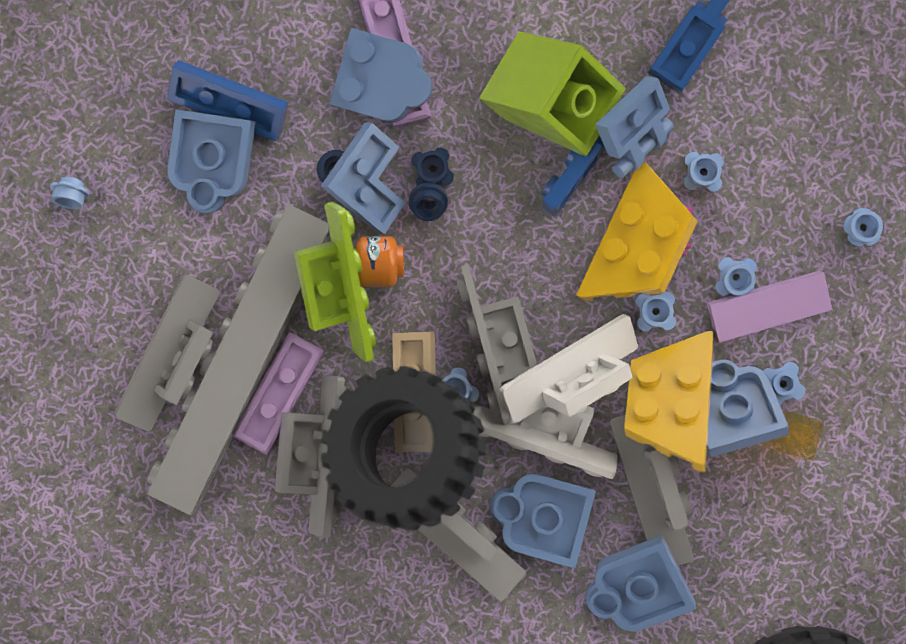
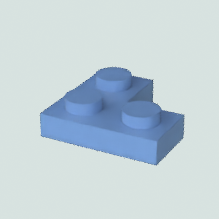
(356, 179)

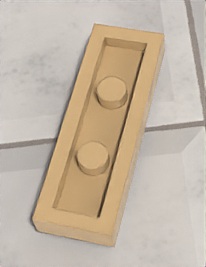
(414, 350)

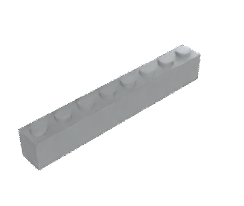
(237, 365)

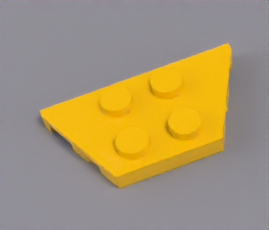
(640, 242)
(672, 399)

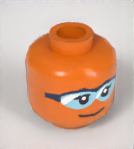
(380, 261)

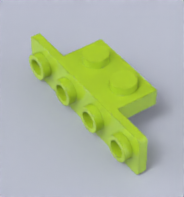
(332, 283)

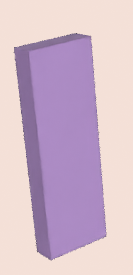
(769, 306)
(278, 392)

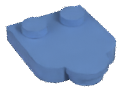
(380, 77)
(209, 157)
(742, 409)
(544, 517)
(640, 587)

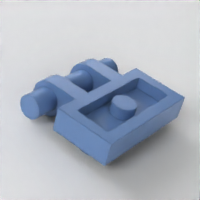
(636, 126)

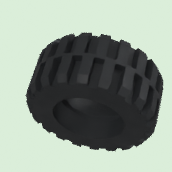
(355, 437)

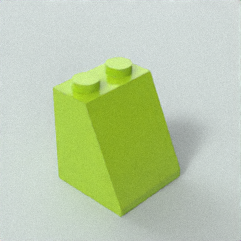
(552, 90)

